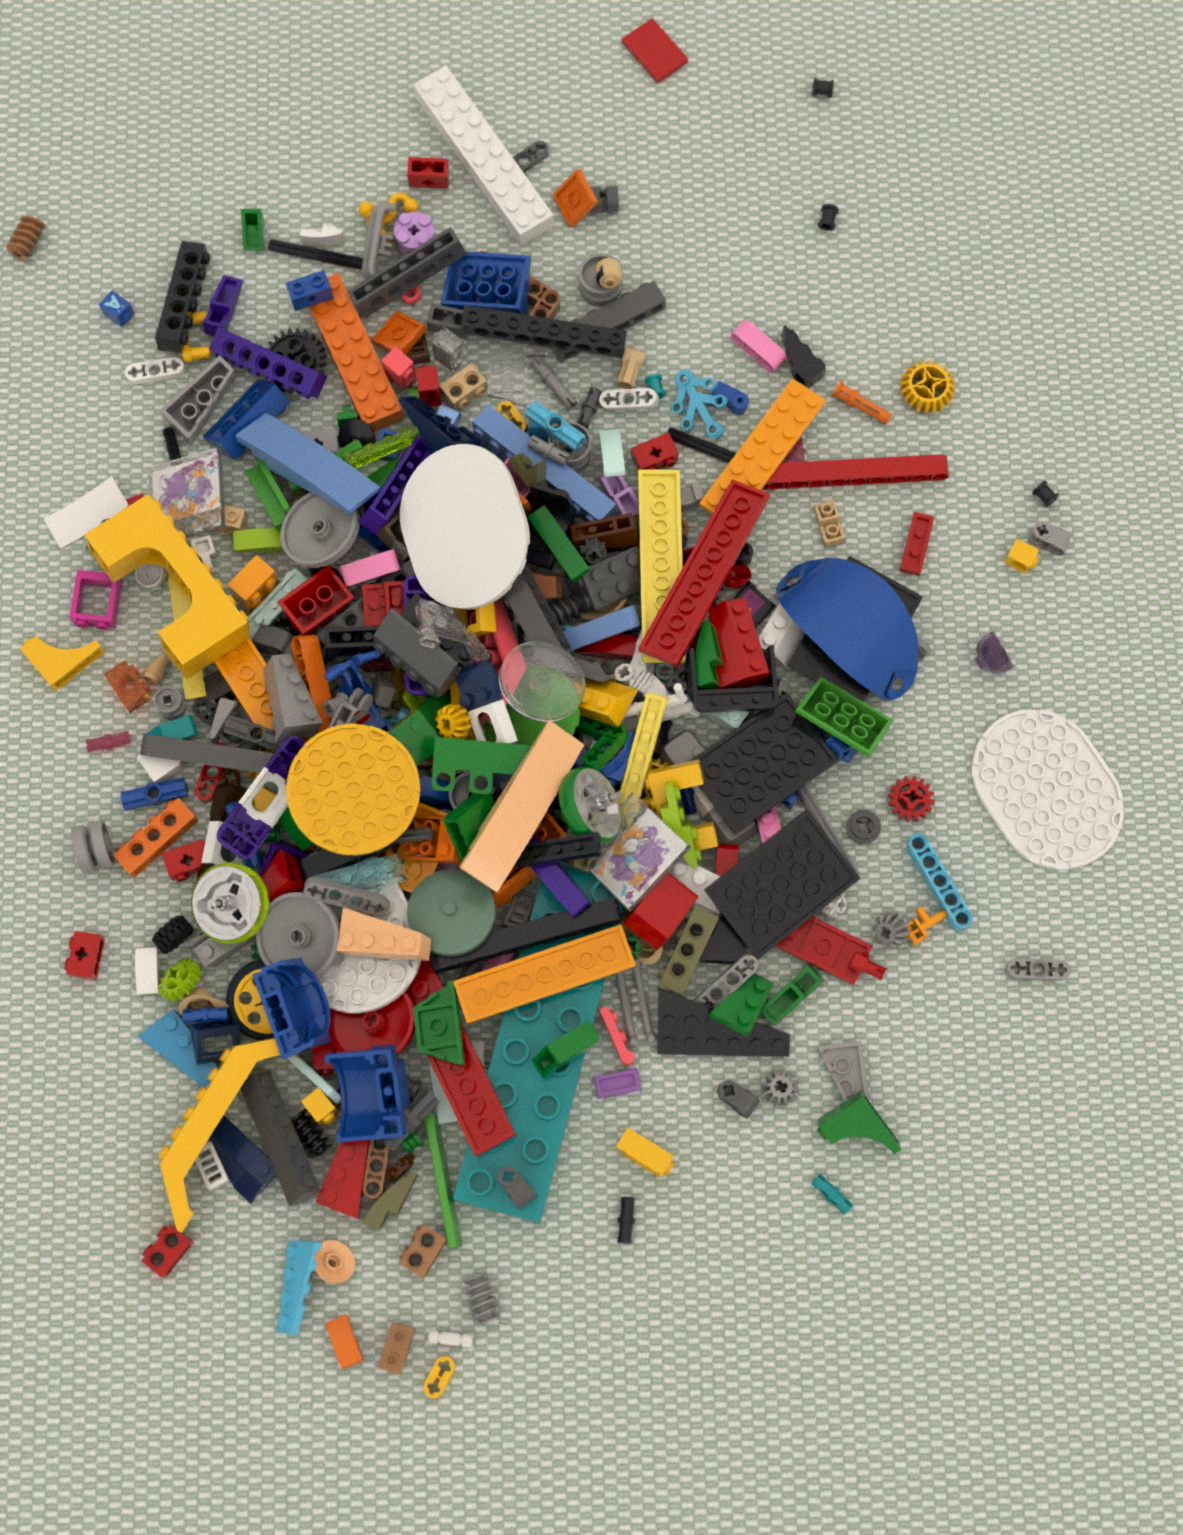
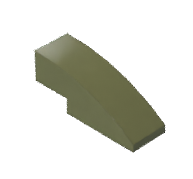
(390, 1201)

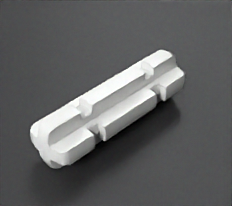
(449, 1338)

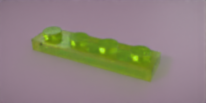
(382, 448)

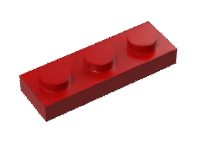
(916, 544)

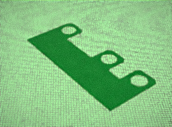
(478, 757)

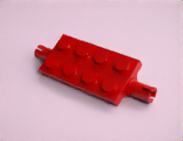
(831, 951)

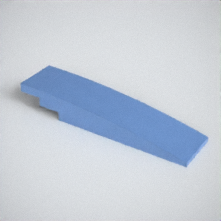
(307, 463)

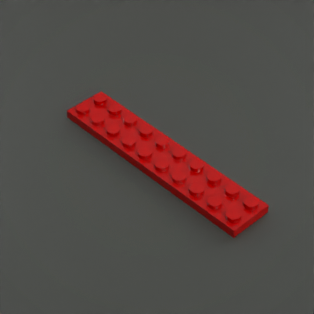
(704, 573)
(468, 1085)

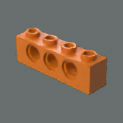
(153, 849)

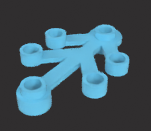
(697, 402)

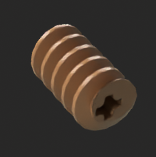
(24, 236)

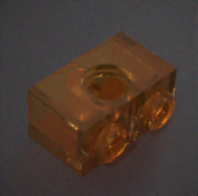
(119, 677)

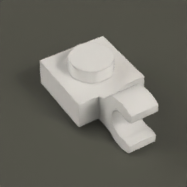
(205, 549)

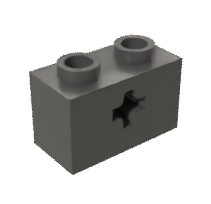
(447, 317)

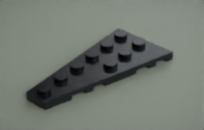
(689, 1031)

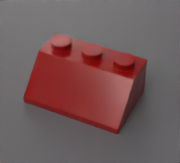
(316, 601)

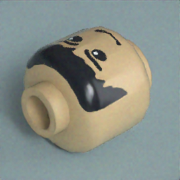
(608, 273)

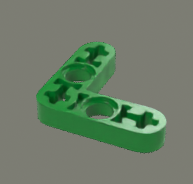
(609, 736)

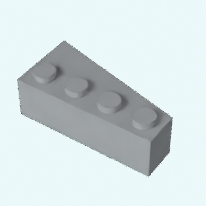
(198, 400)
(290, 700)

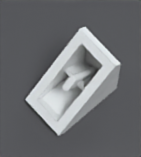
(159, 768)

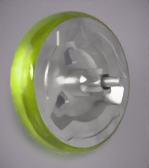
(214, 890)

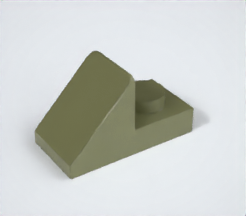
(527, 472)

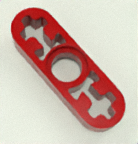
(201, 785)

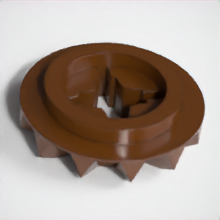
(400, 1167)

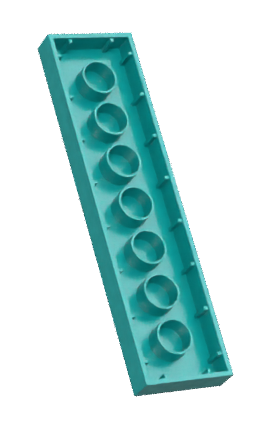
(533, 1104)

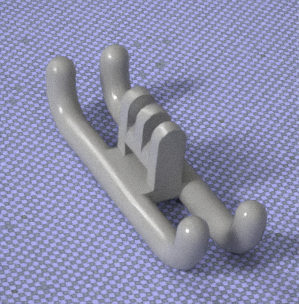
(376, 240)
(633, 1003)

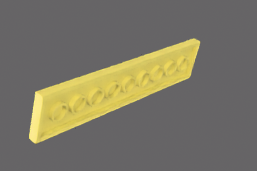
(659, 542)

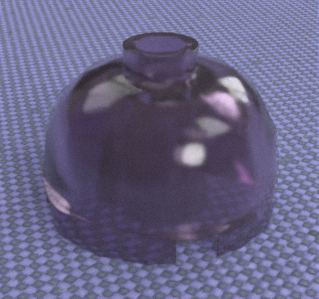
(992, 655)

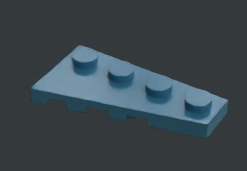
(175, 1043)

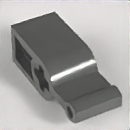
(272, 640)

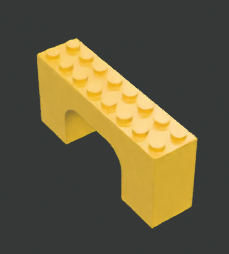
(147, 536)

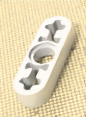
(169, 362)
(636, 404)

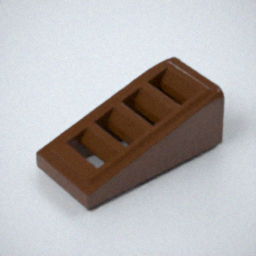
(422, 357)

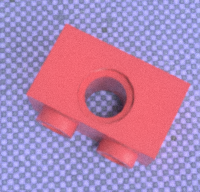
(399, 369)

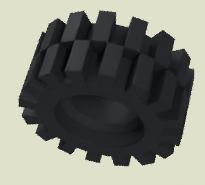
(172, 934)

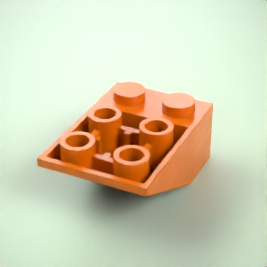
(437, 850)

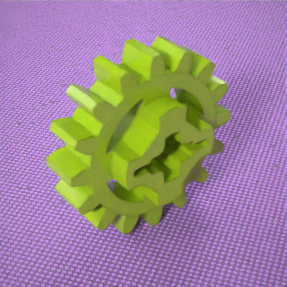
(179, 979)

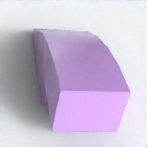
(622, 494)

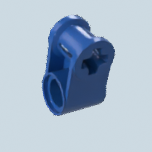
(842, 750)

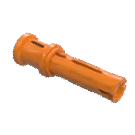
(884, 415)

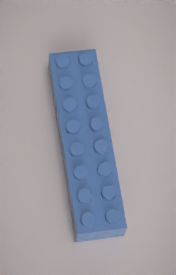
(508, 440)

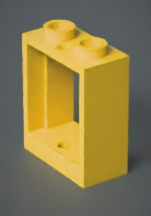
(485, 620)
(645, 1153)

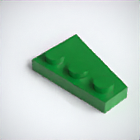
(743, 1006)

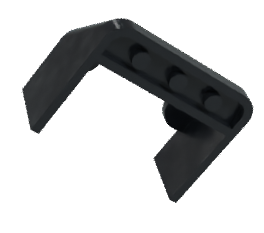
(756, 697)

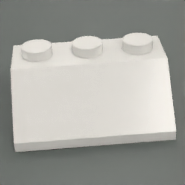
(783, 634)

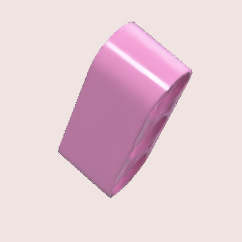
(758, 346)
(369, 568)

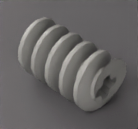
(481, 1298)

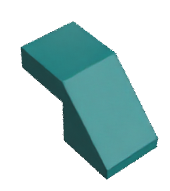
(179, 728)

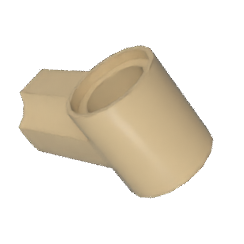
(631, 363)

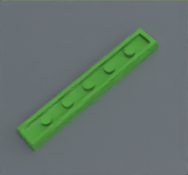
(443, 1181)

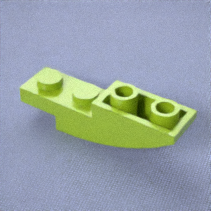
(673, 817)

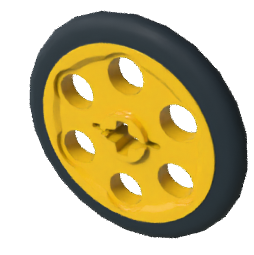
(239, 1011)

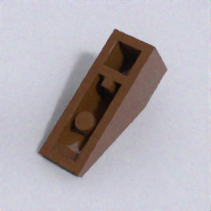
(614, 531)

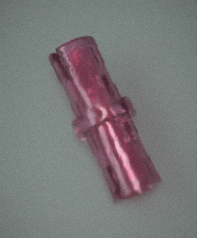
(108, 741)

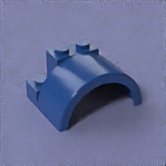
(371, 1093)

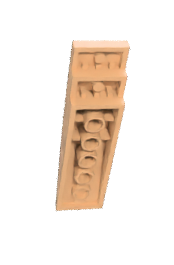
(521, 806)

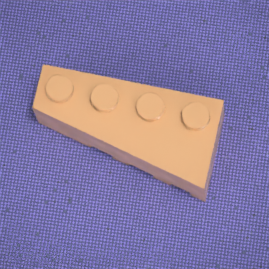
(375, 938)

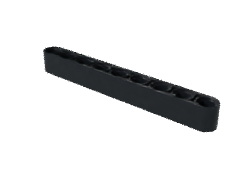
(533, 934)

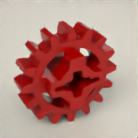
(919, 799)

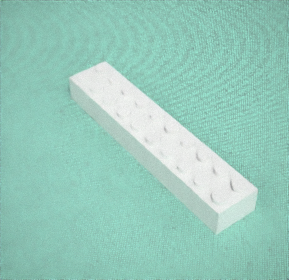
(483, 155)

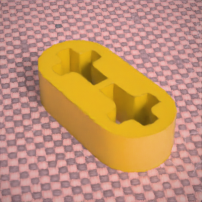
(515, 415)
(434, 1373)

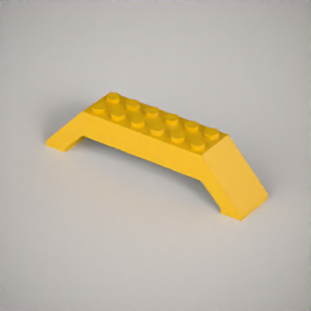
(203, 1119)

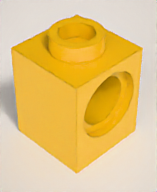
(1022, 556)

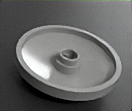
(318, 532)
(299, 930)

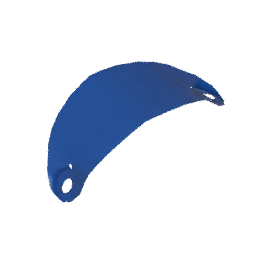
(854, 622)

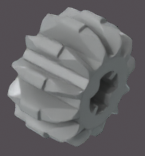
(891, 929)
(782, 1080)

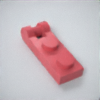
(617, 1037)

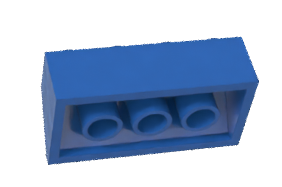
(258, 399)

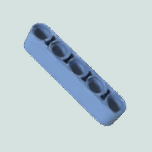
(602, 627)

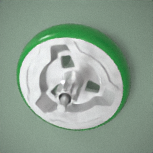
(600, 796)

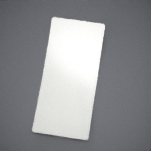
(86, 513)

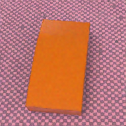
(344, 1341)

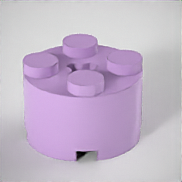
(412, 231)

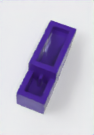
(222, 305)

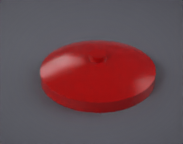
(380, 1027)

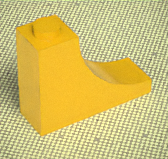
(58, 664)

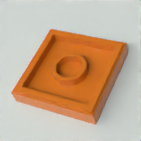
(575, 198)
(399, 332)

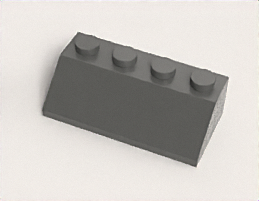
(423, 664)

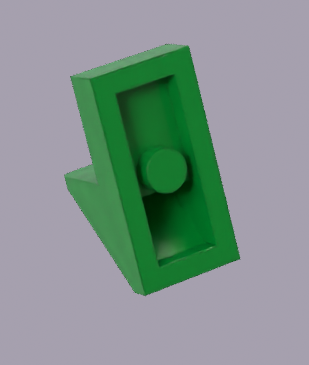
(252, 229)

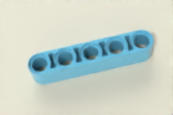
(938, 871)

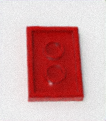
(654, 50)

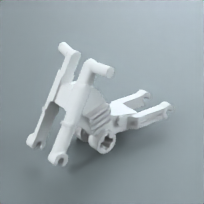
(642, 678)

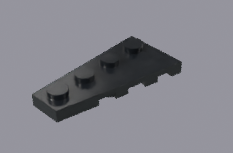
(453, 648)

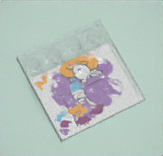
(190, 491)
(638, 854)

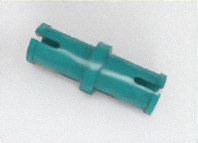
(832, 1194)

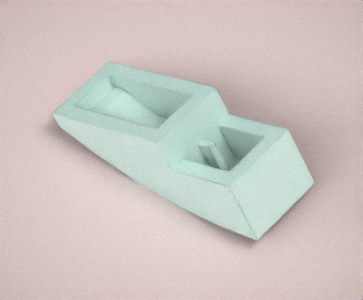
(611, 452)

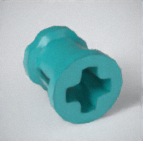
(654, 382)

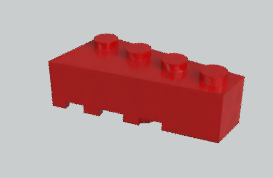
(344, 1181)

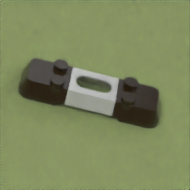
(223, 795)

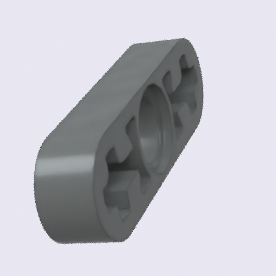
(533, 149)

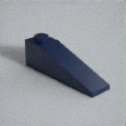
(433, 428)
(243, 1161)

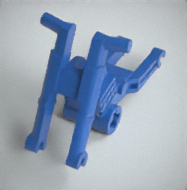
(352, 680)

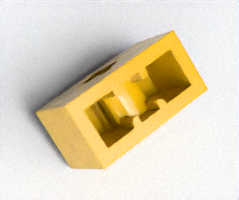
(320, 1107)

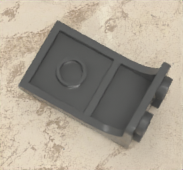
(607, 580)

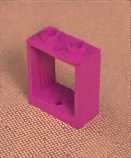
(95, 579)

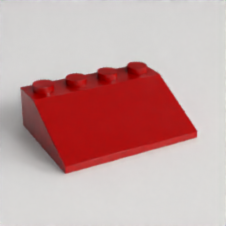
(738, 645)

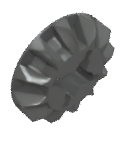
(862, 817)

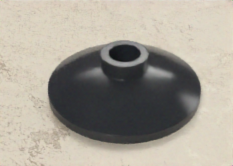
(358, 430)

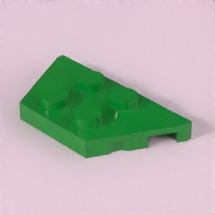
(440, 1026)

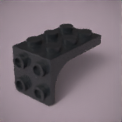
(563, 511)

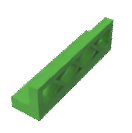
(268, 493)

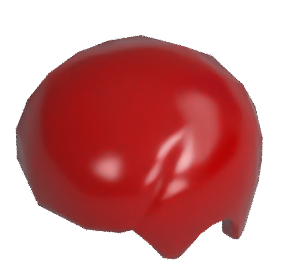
(738, 576)

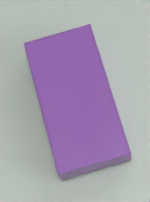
(617, 1083)

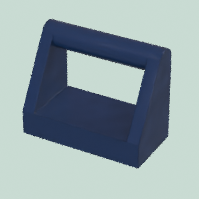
(213, 1029)

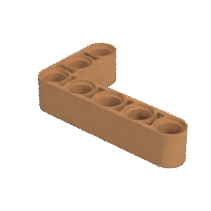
(539, 300)
(373, 1155)

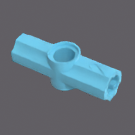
(545, 418)

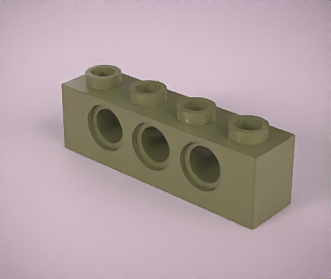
(679, 981)

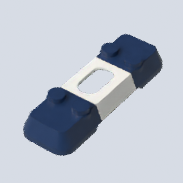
(480, 694)

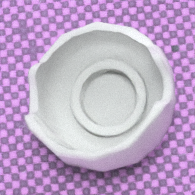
(150, 575)

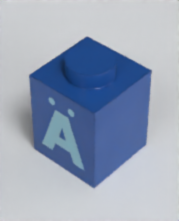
(116, 308)

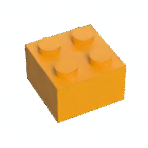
(253, 584)

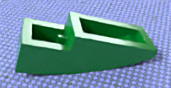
(707, 657)
(792, 995)

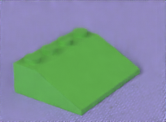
(844, 716)

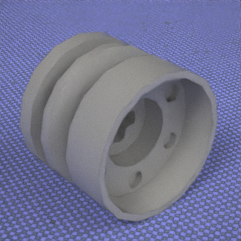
(580, 458)

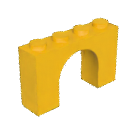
(685, 776)

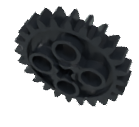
(285, 344)

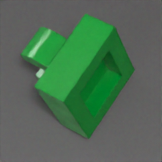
(347, 414)

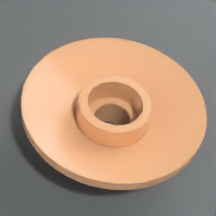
(341, 1258)

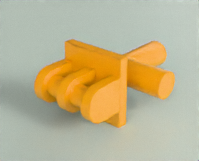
(927, 922)

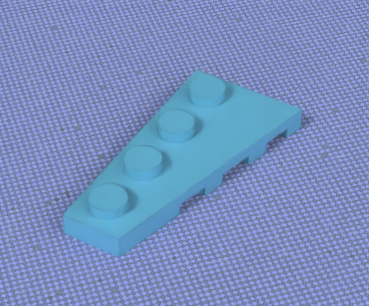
(295, 1287)

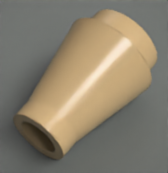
(155, 670)

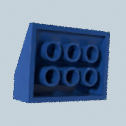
(488, 282)

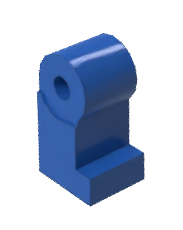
(736, 400)

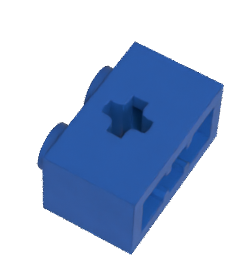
(309, 290)

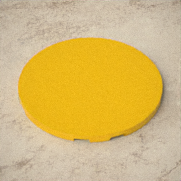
(353, 789)

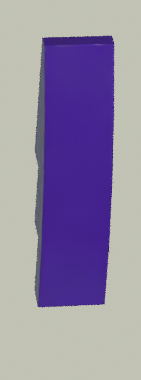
(561, 885)

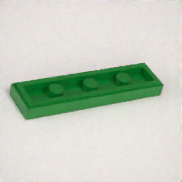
(559, 543)

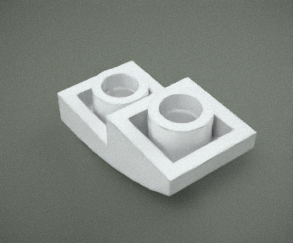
(327, 237)
(146, 970)

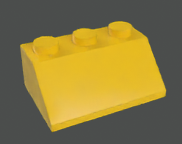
(606, 701)

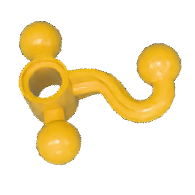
(409, 205)

